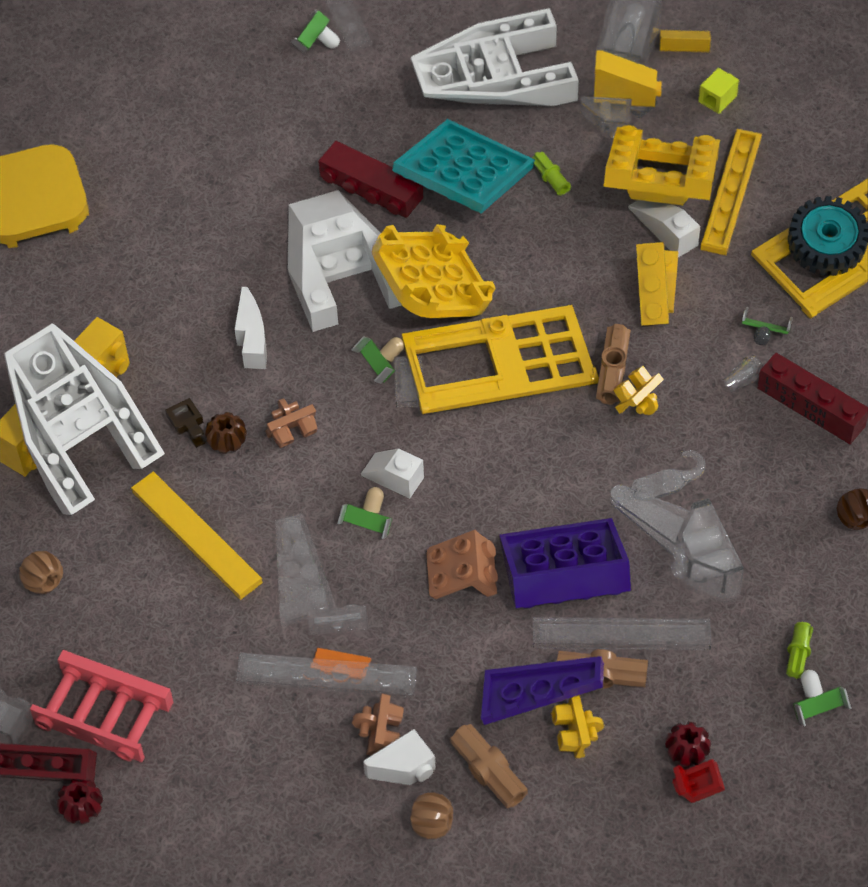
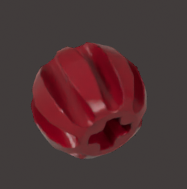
(688, 744)
(79, 801)

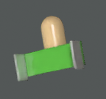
(378, 358)
(368, 515)

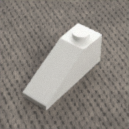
(668, 224)

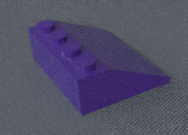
(565, 563)

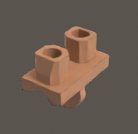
(302, 418)
(383, 714)

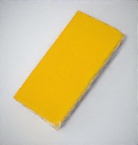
(685, 41)

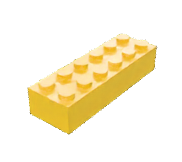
(106, 346)

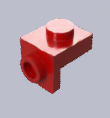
(698, 781)

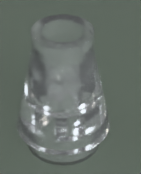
(743, 374)

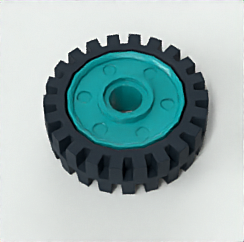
(825, 253)

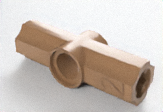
(613, 363)
(616, 669)
(488, 766)

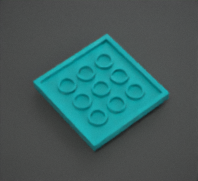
(463, 165)

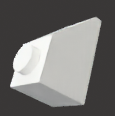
(395, 471)
(402, 761)

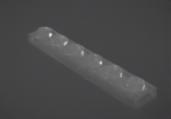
(326, 675)

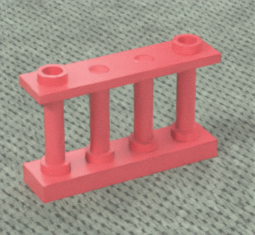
(101, 678)

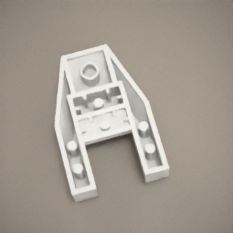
(484, 69)
(326, 244)
(63, 400)

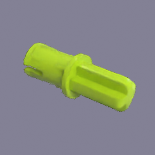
(551, 173)
(799, 649)

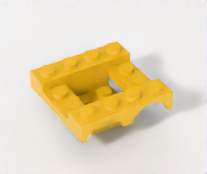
(658, 186)

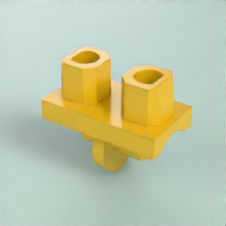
(640, 395)
(581, 726)

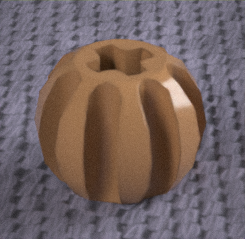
(41, 572)
(432, 815)

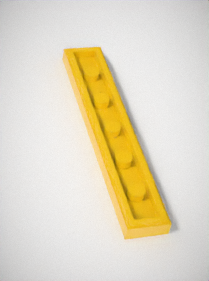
(731, 192)
(196, 535)

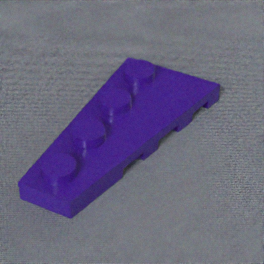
(532, 686)

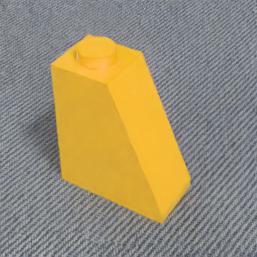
(625, 80)

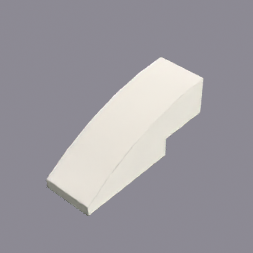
(250, 332)

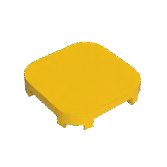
(39, 193)
(431, 273)

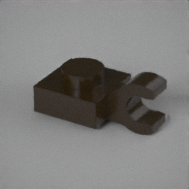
(187, 418)

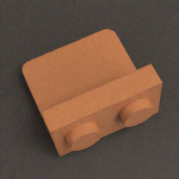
(461, 564)

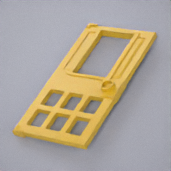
(831, 288)
(510, 370)

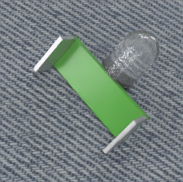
(764, 333)

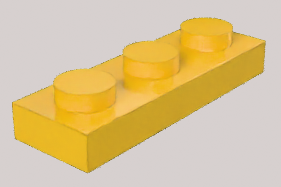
(652, 283)

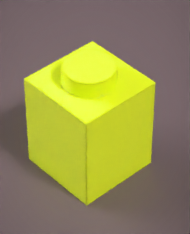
(718, 90)

